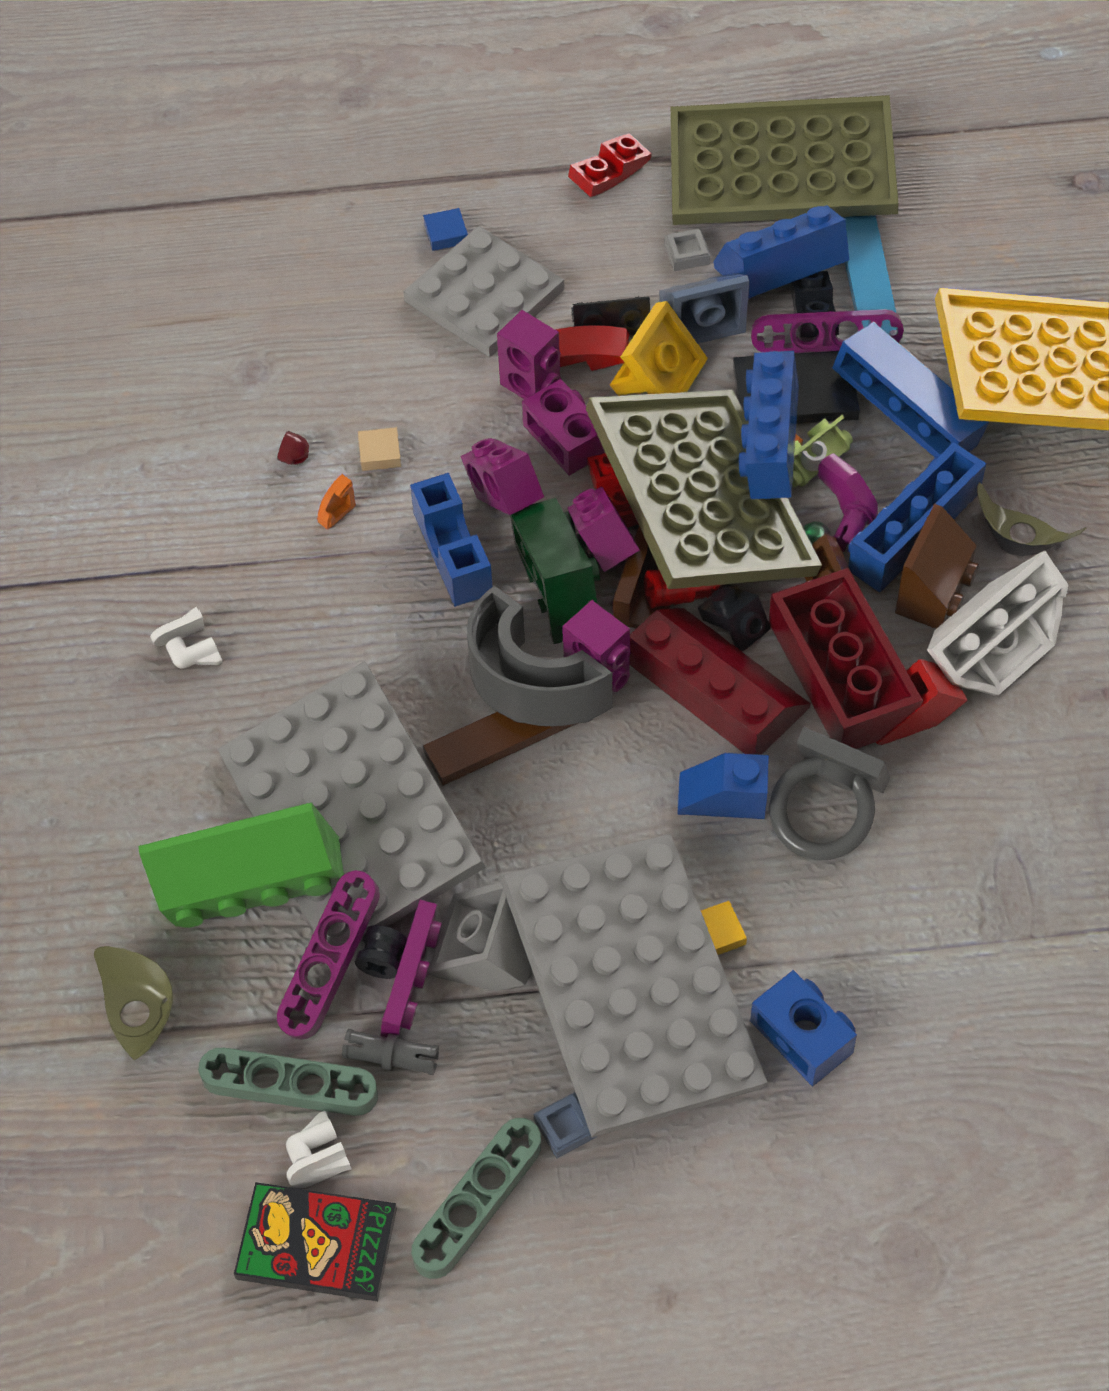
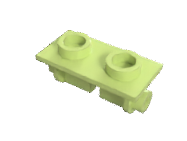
(834, 440)

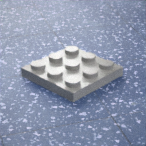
(482, 288)

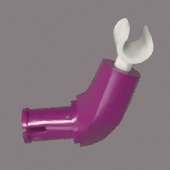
(850, 488)

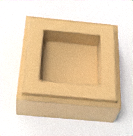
(379, 449)

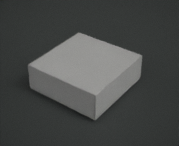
(687, 249)

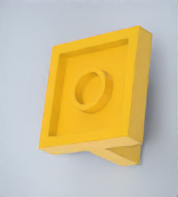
(659, 356)

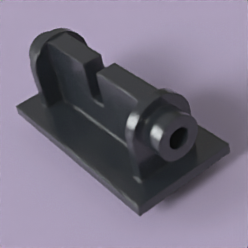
(620, 313)

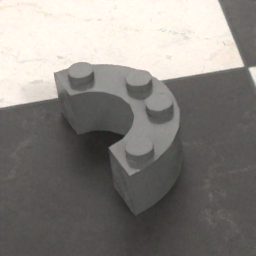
(529, 686)

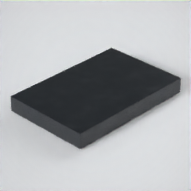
(820, 391)

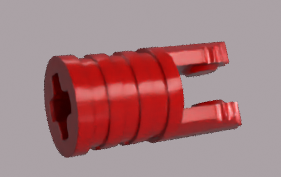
(659, 595)

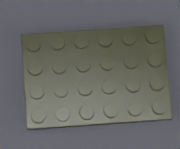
(782, 159)
(687, 493)

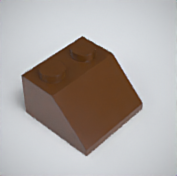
(936, 571)

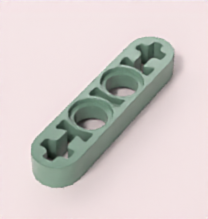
(290, 1072)
(482, 1200)

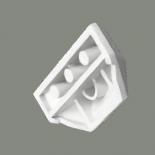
(1002, 628)

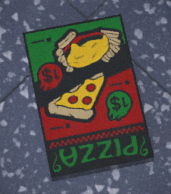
(315, 1241)

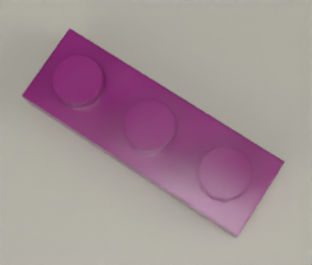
(412, 970)

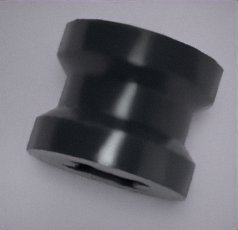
(381, 951)

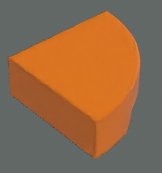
(336, 502)

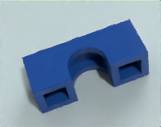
(444, 528)

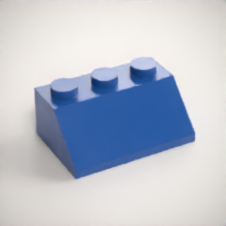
(786, 250)

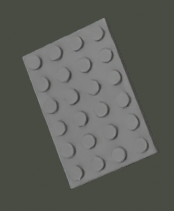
(368, 783)
(632, 984)

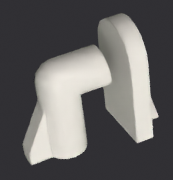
(171, 635)
(314, 1168)

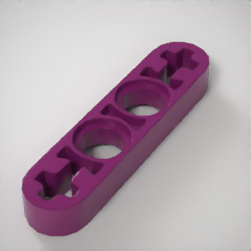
(826, 324)
(322, 952)

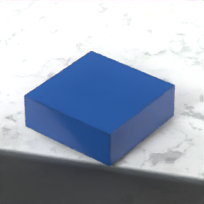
(445, 228)

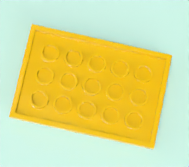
(1027, 358)

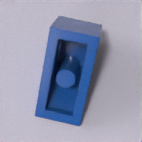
(725, 787)

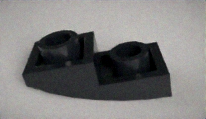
(811, 296)

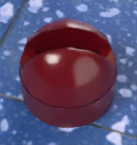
(293, 449)

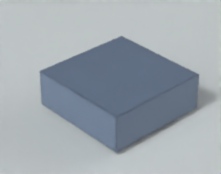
(563, 1125)

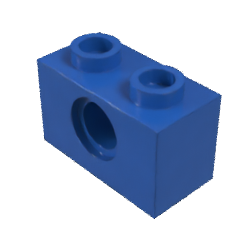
(808, 1051)

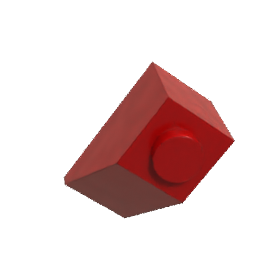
(938, 703)

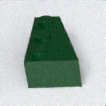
(555, 562)

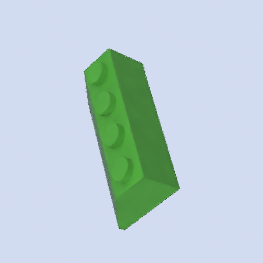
(243, 865)

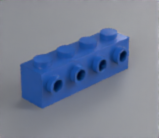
(905, 391)
(771, 425)
(885, 544)

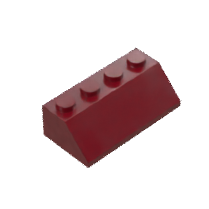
(843, 658)
(714, 680)

